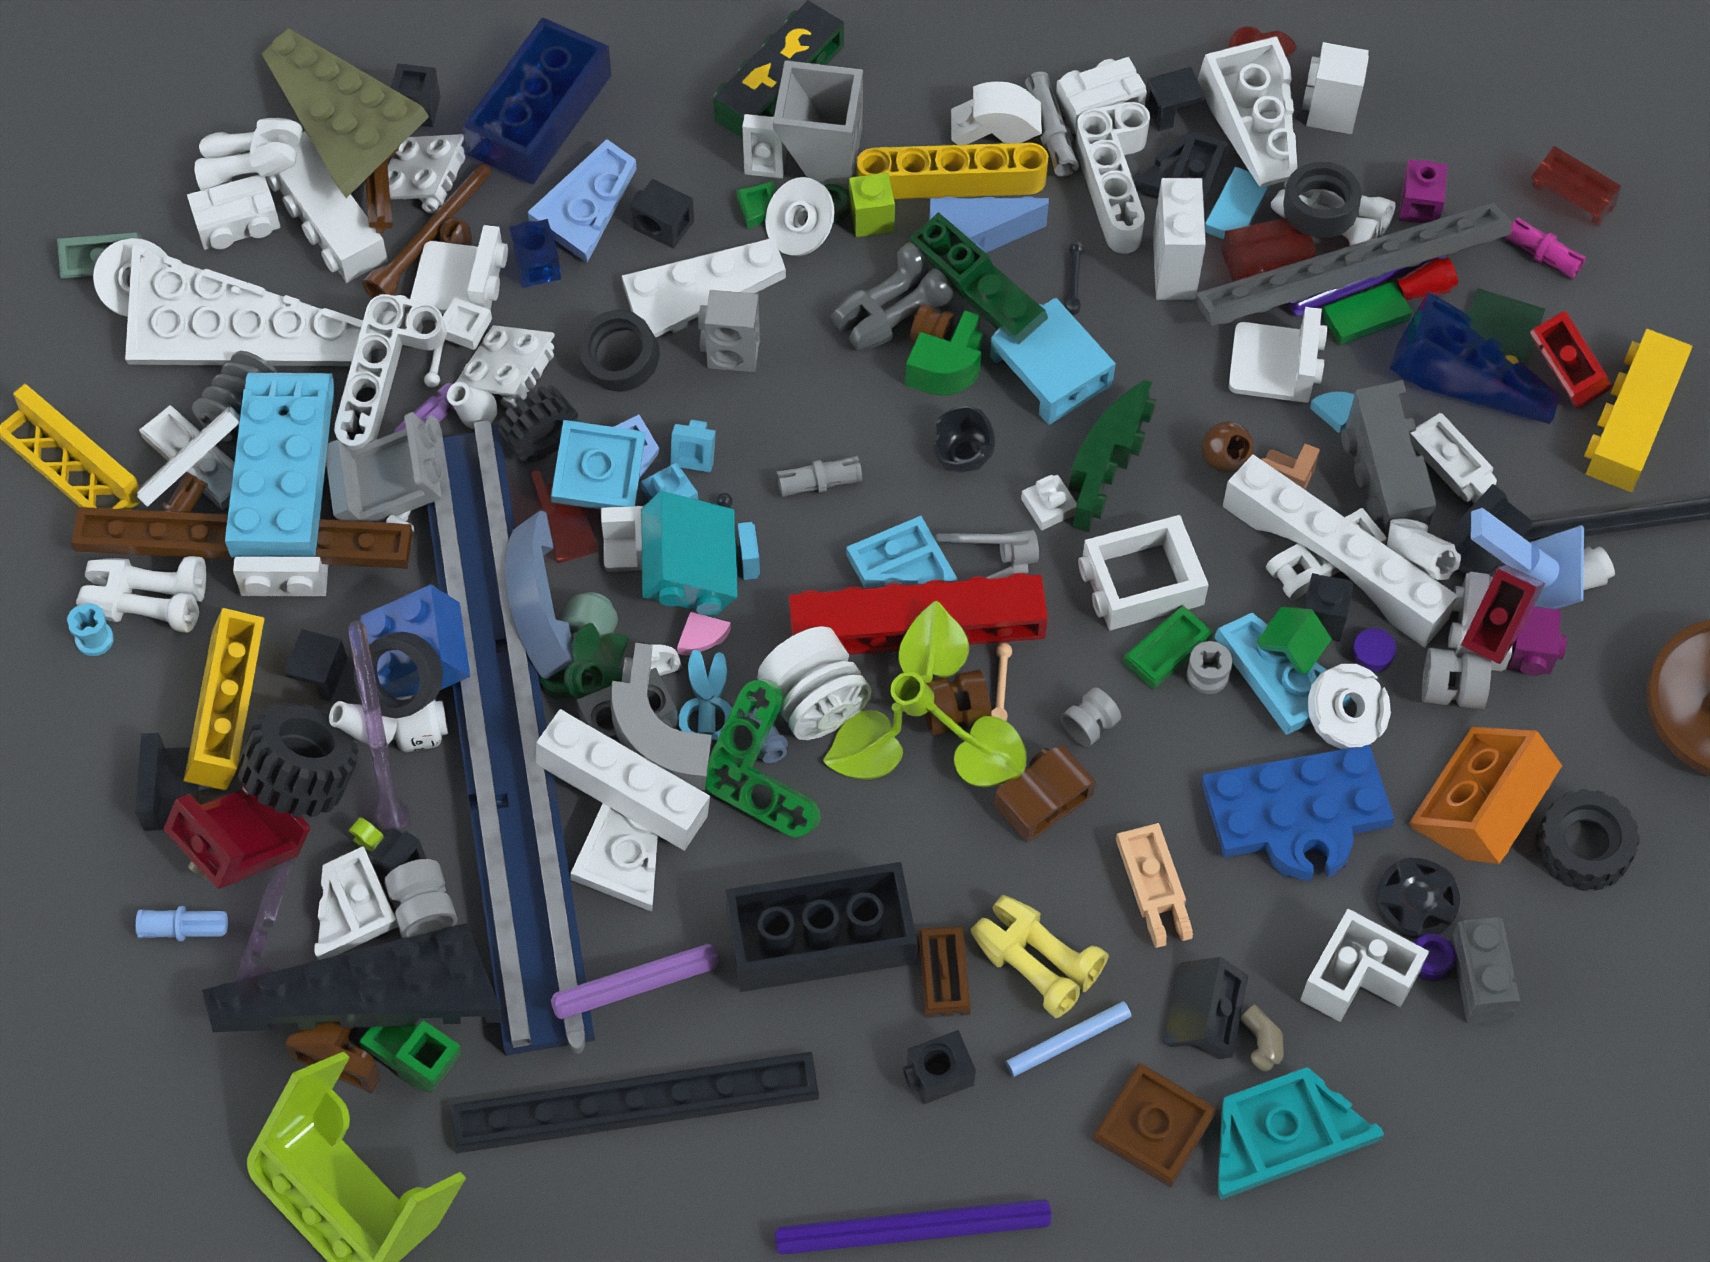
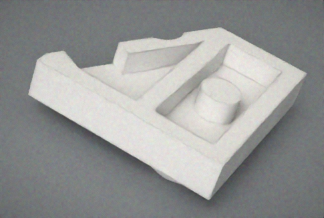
(351, 905)

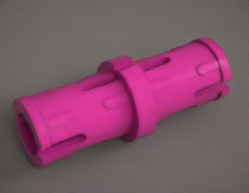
(1546, 248)

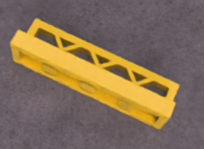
(75, 444)

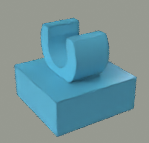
(693, 446)
(670, 480)

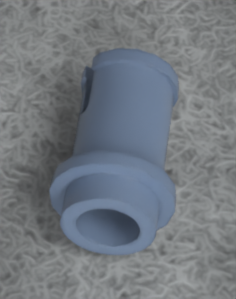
(774, 745)

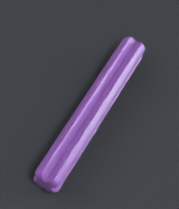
(634, 981)

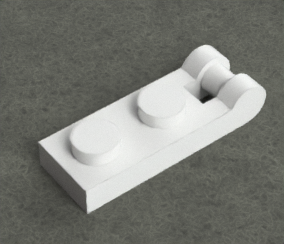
(1297, 585)

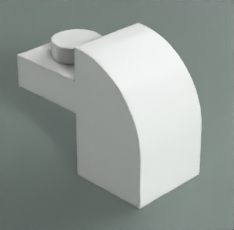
(997, 109)

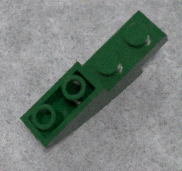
(978, 280)
(1106, 448)

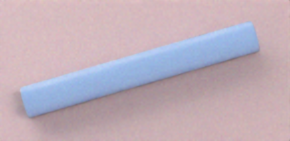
(1068, 1039)

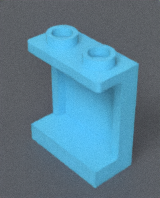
(1057, 362)

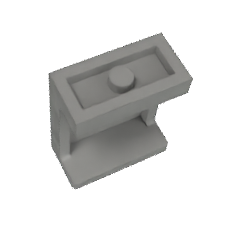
(385, 474)

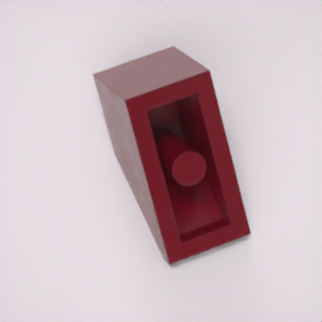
(1502, 613)

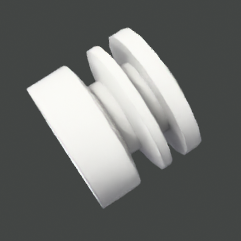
(815, 682)

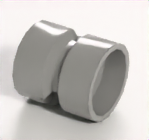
(1471, 680)
(420, 898)

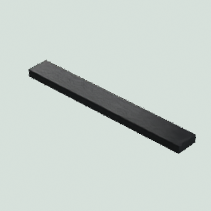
(634, 1102)

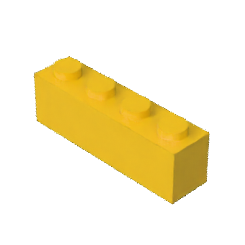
(1638, 411)
(224, 699)

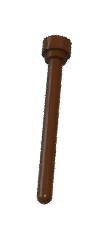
(386, 278)

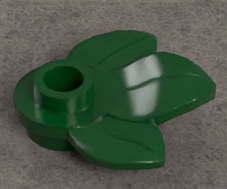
(598, 658)

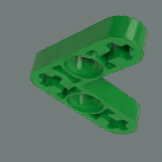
(741, 764)

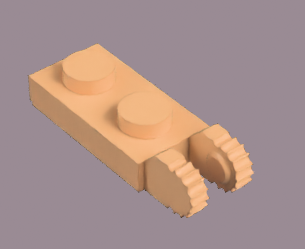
(1154, 881)

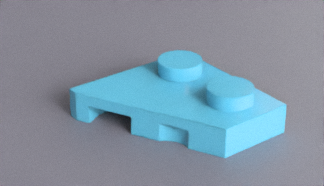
(900, 555)

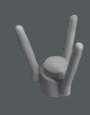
(1015, 547)

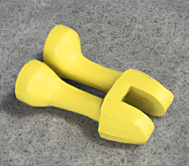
(1024, 927)

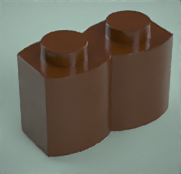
(1044, 792)

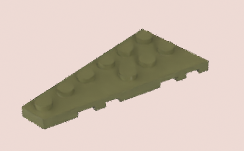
(342, 109)

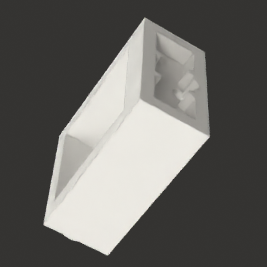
(1122, 612)

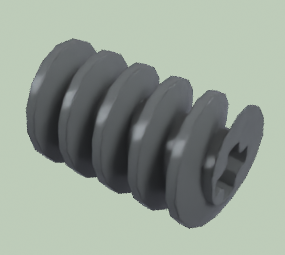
(228, 388)

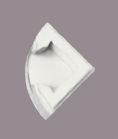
(665, 659)

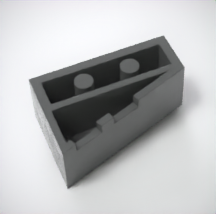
(1385, 457)

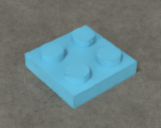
(597, 466)

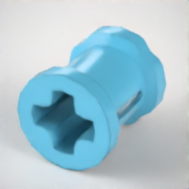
(90, 629)

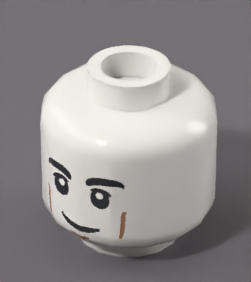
(422, 728)

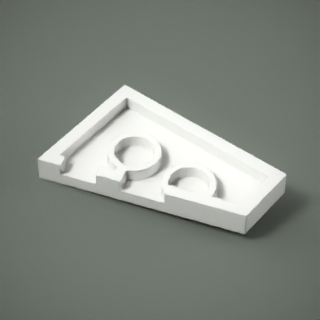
(618, 859)

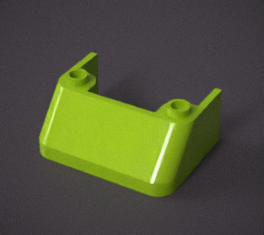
(327, 1186)

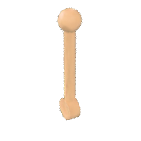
(1003, 651)

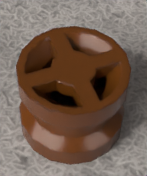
(932, 323)

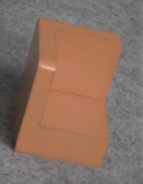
(1296, 470)

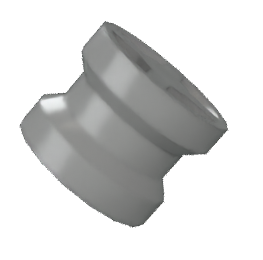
(1209, 678)

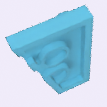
(1270, 673)

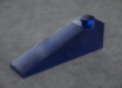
(1454, 360)

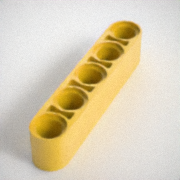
(958, 169)

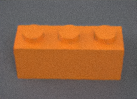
(1487, 792)

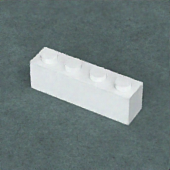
(328, 216)
(622, 779)

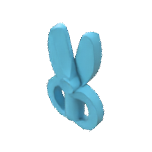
(708, 694)

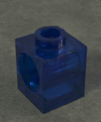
(538, 265)

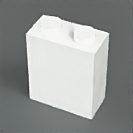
(1179, 238)

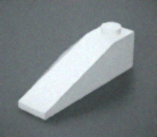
(1254, 106)

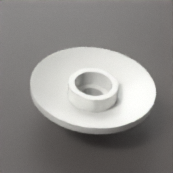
(788, 212)
(114, 269)

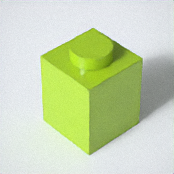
(871, 204)

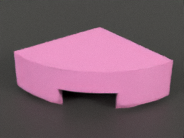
(702, 633)

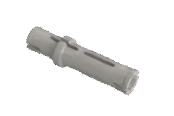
(1055, 134)

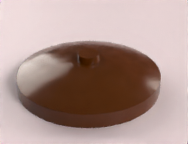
(1681, 696)

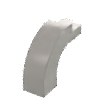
(645, 734)

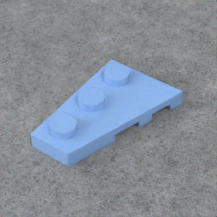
(586, 199)

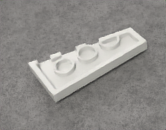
(673, 292)

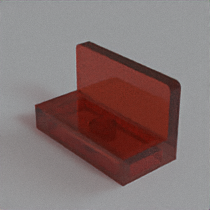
(567, 524)

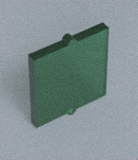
(1507, 322)

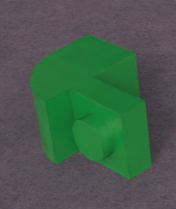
(943, 365)
(415, 1052)

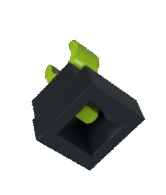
(387, 851)

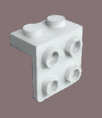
(461, 271)
(1278, 359)
(281, 576)

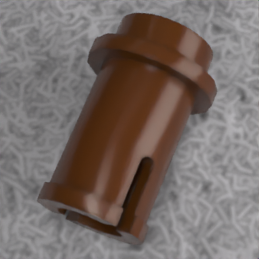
(186, 494)

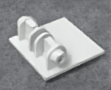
(426, 169)
(509, 362)

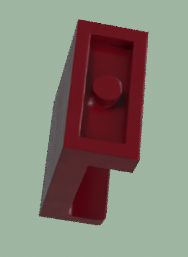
(234, 835)

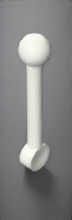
(432, 378)

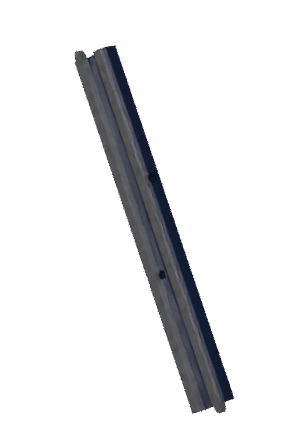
(499, 722)

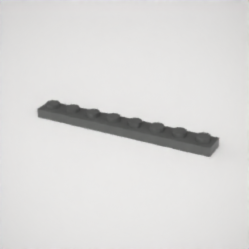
(1353, 264)

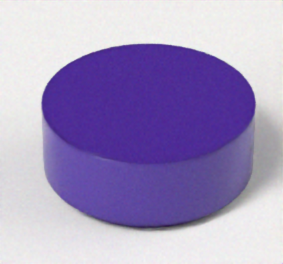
(1374, 650)
(1439, 959)

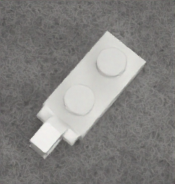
(1453, 458)

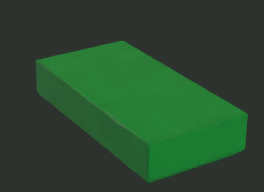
(1367, 313)
(1167, 647)

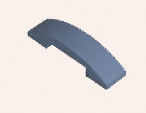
(529, 597)

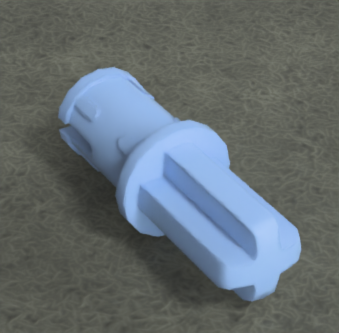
(181, 923)

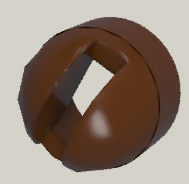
(461, 233)

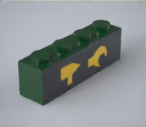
(806, 37)

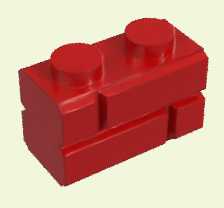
(1570, 359)

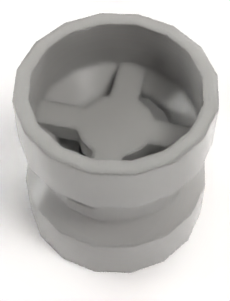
(1091, 717)

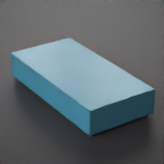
(1236, 204)

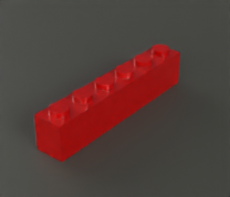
(880, 617)

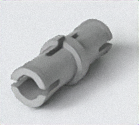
(819, 476)

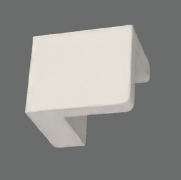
(622, 538)

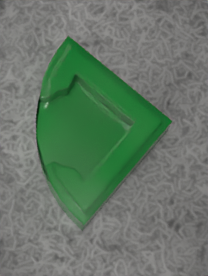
(754, 202)

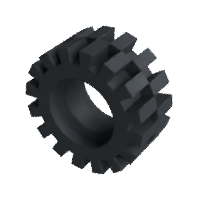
(536, 423)

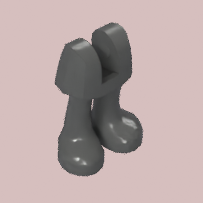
(876, 328)

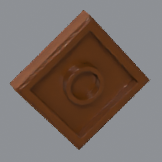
(1155, 1124)

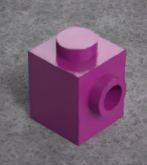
(1423, 191)
(1539, 643)

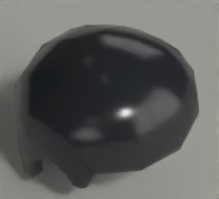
(964, 439)

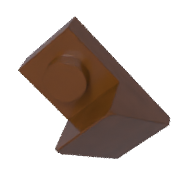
(328, 1040)

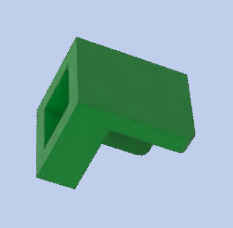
(1297, 635)

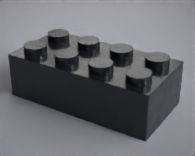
(821, 926)

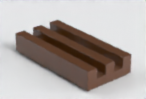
(947, 1006)

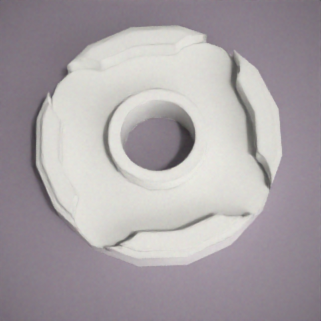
(1328, 713)

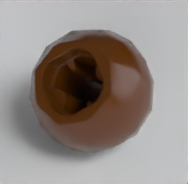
(1227, 446)

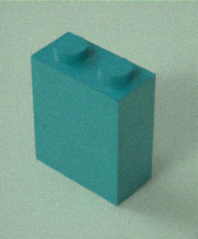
(688, 553)

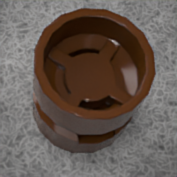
(974, 699)

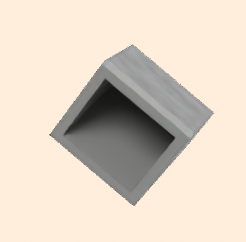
(821, 119)

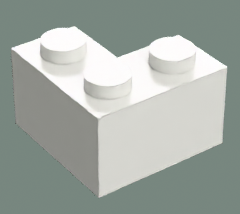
(1337, 87)
(1364, 957)

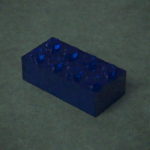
(537, 100)

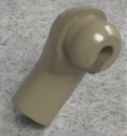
(1268, 1039)

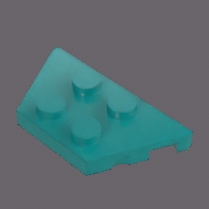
(1285, 1130)

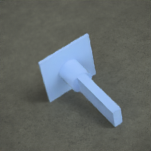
(1553, 559)

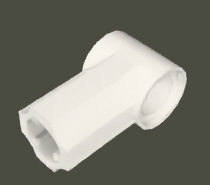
(1423, 549)

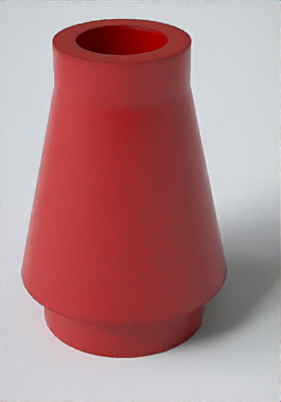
(1434, 276)

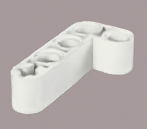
(1100, 144)
(380, 375)

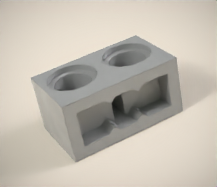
(730, 330)

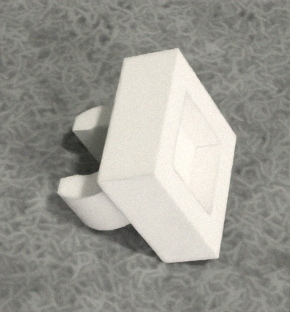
(466, 322)
(1049, 501)

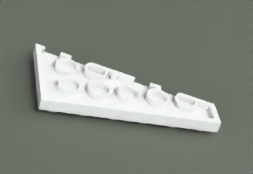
(206, 317)

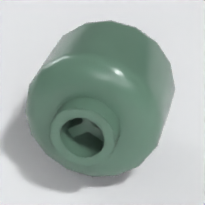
(587, 609)

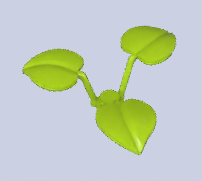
(867, 741)

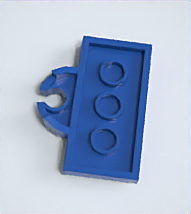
(1299, 808)

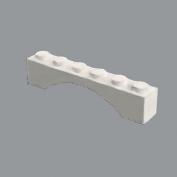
(1398, 588)

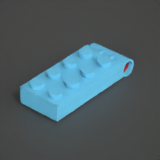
(279, 465)

